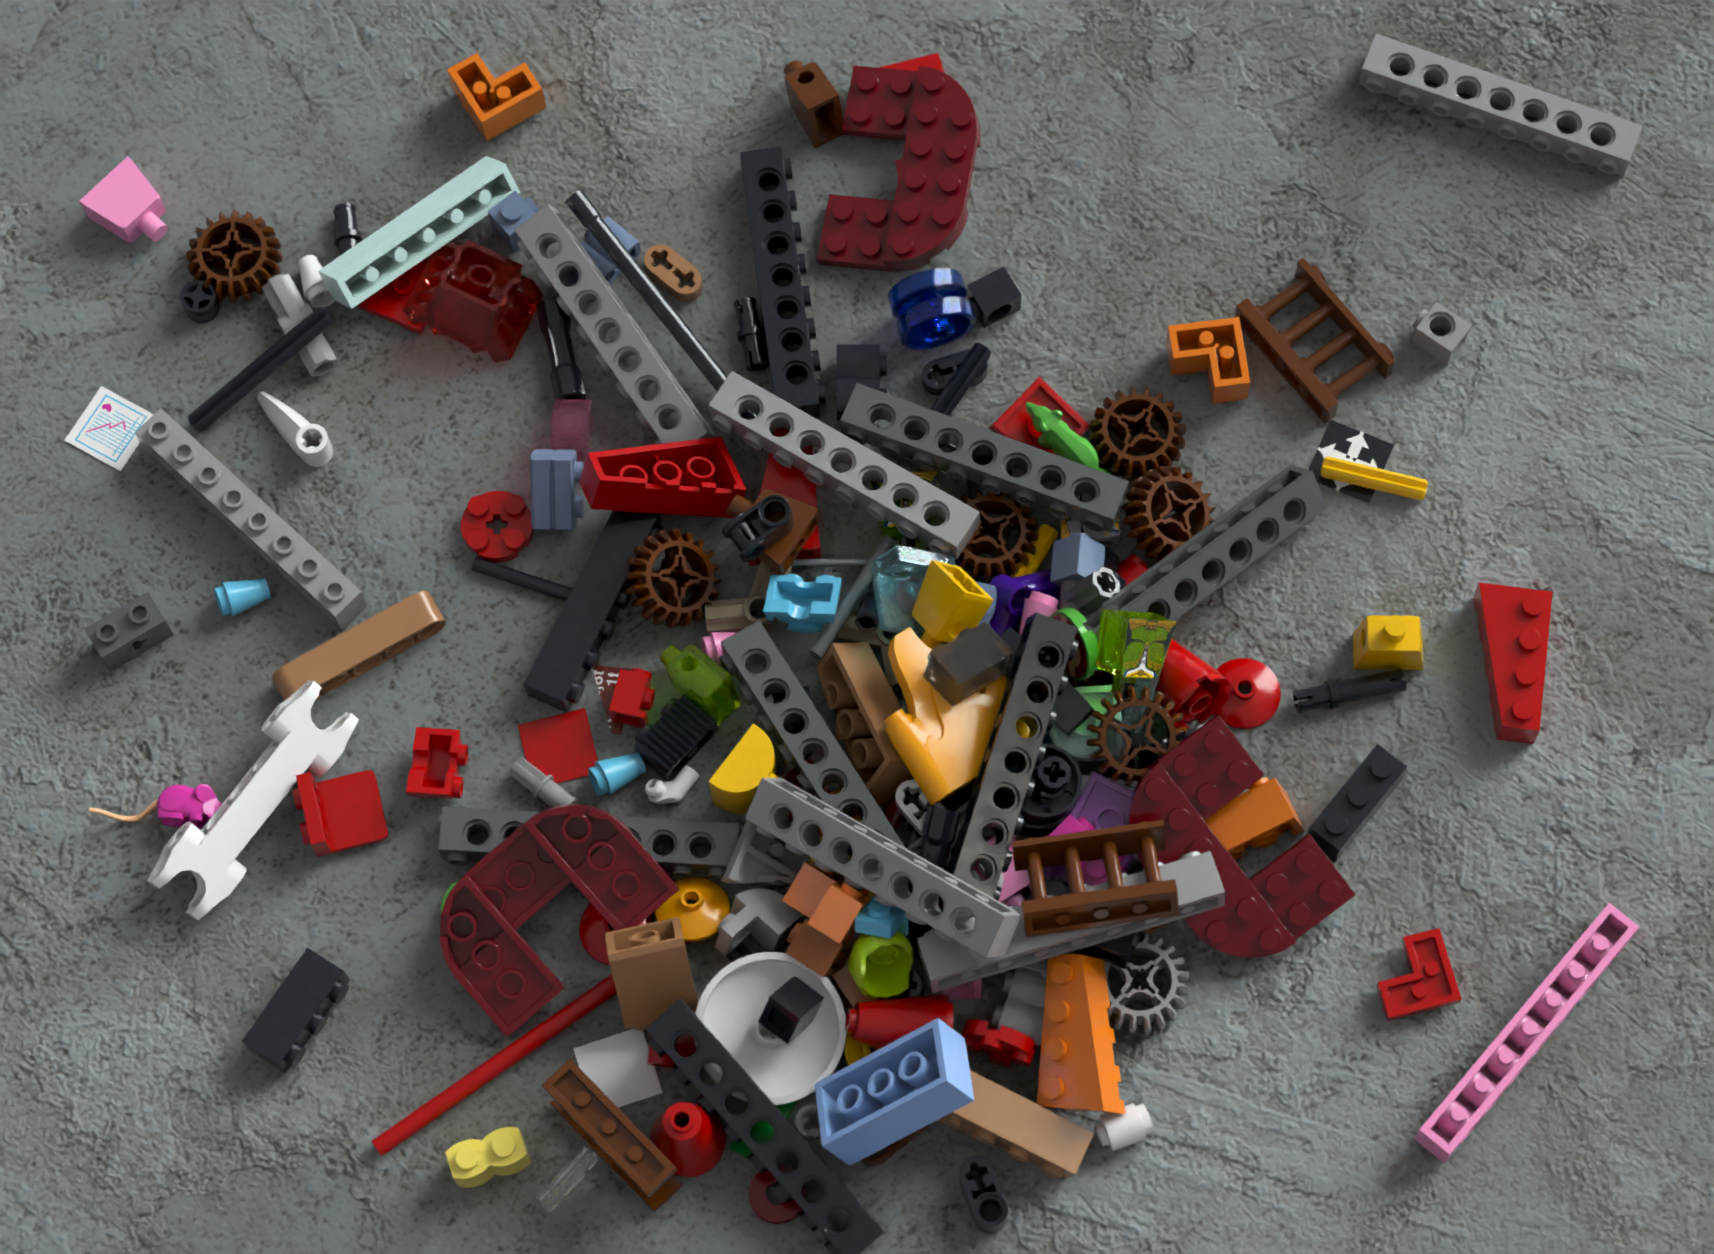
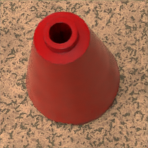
(1191, 685)
(886, 1020)
(689, 1138)

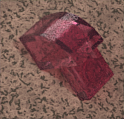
(572, 426)

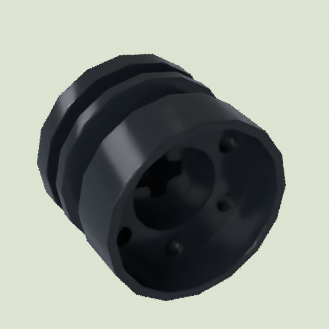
(1046, 815)

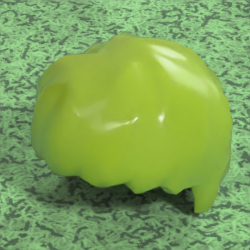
(881, 965)

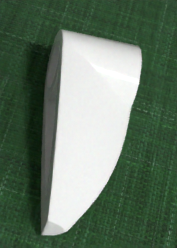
(298, 431)

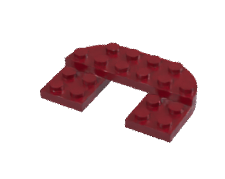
(934, 175)
(518, 880)
(1275, 903)

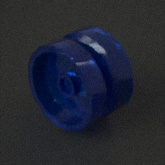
(931, 308)

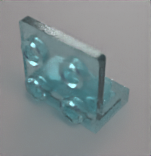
(897, 583)

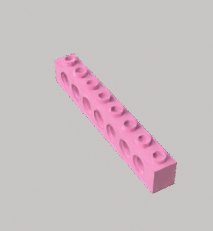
(1526, 1033)

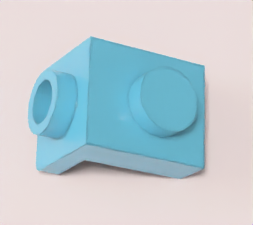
(881, 920)

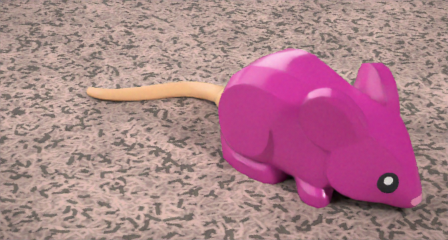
(177, 806)

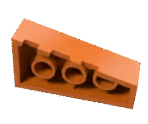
(1255, 818)
(1077, 1040)

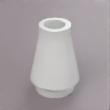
(313, 286)

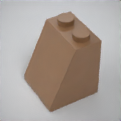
(650, 970)

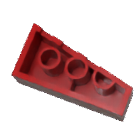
(664, 479)
(1515, 646)

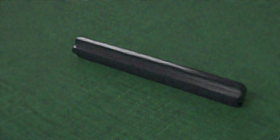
(260, 369)

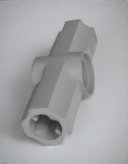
(291, 310)

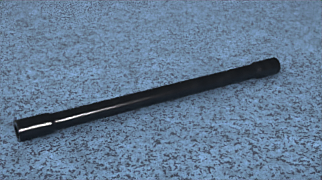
(592, 220)

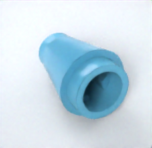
(239, 596)
(616, 772)

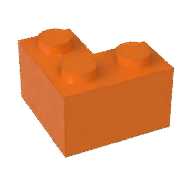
(497, 102)
(1213, 348)
(826, 901)

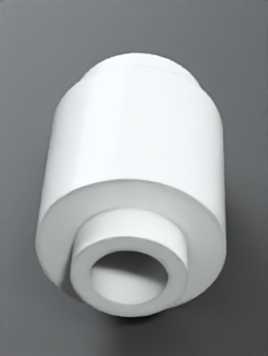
(1124, 1129)

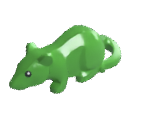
(1060, 438)

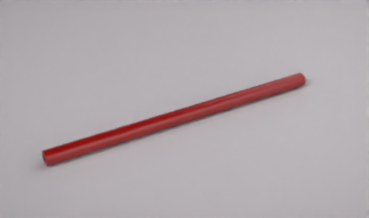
(495, 1065)

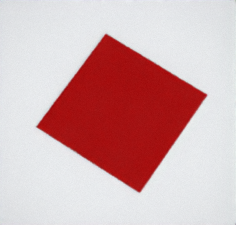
(560, 745)

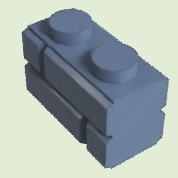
(554, 489)

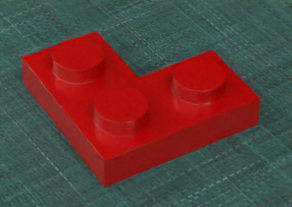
(1430, 981)

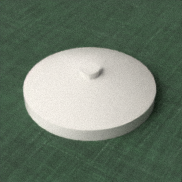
(732, 1012)

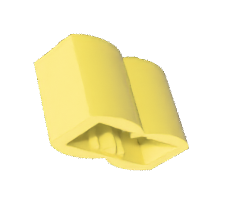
(477, 1160)

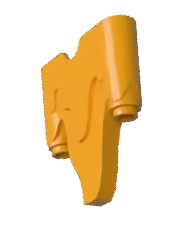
(934, 739)

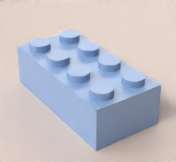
(893, 1092)

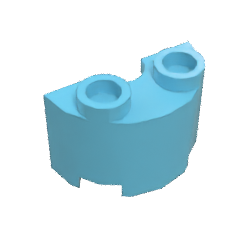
(801, 603)

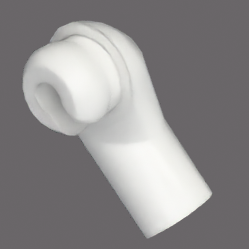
(671, 791)

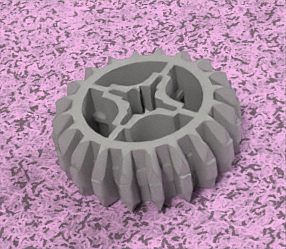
(1150, 995)

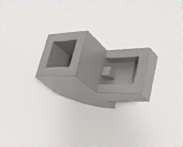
(757, 914)

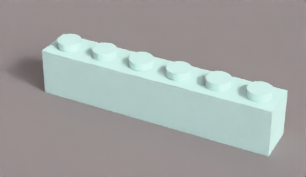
(418, 232)

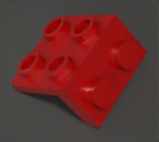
(340, 812)

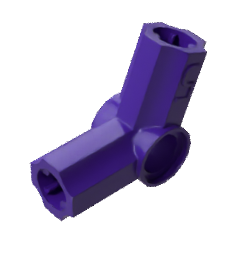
(1012, 594)

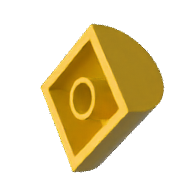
(741, 772)

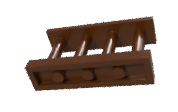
(1301, 371)
(1098, 907)
(612, 1135)

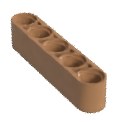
(363, 646)

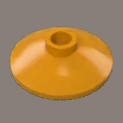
(699, 919)

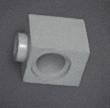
(1440, 347)

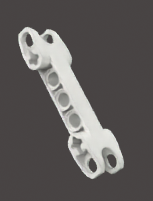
(213, 849)

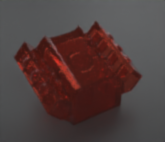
(474, 299)

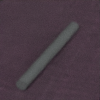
(849, 601)

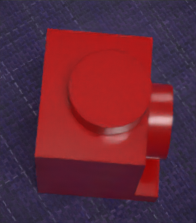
(632, 698)

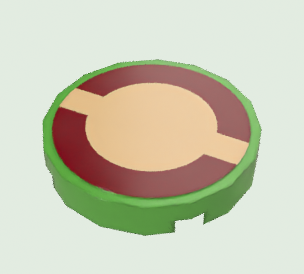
(1084, 661)

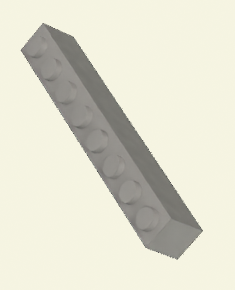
(950, 965)

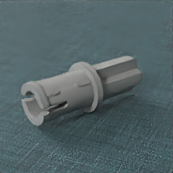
(540, 784)

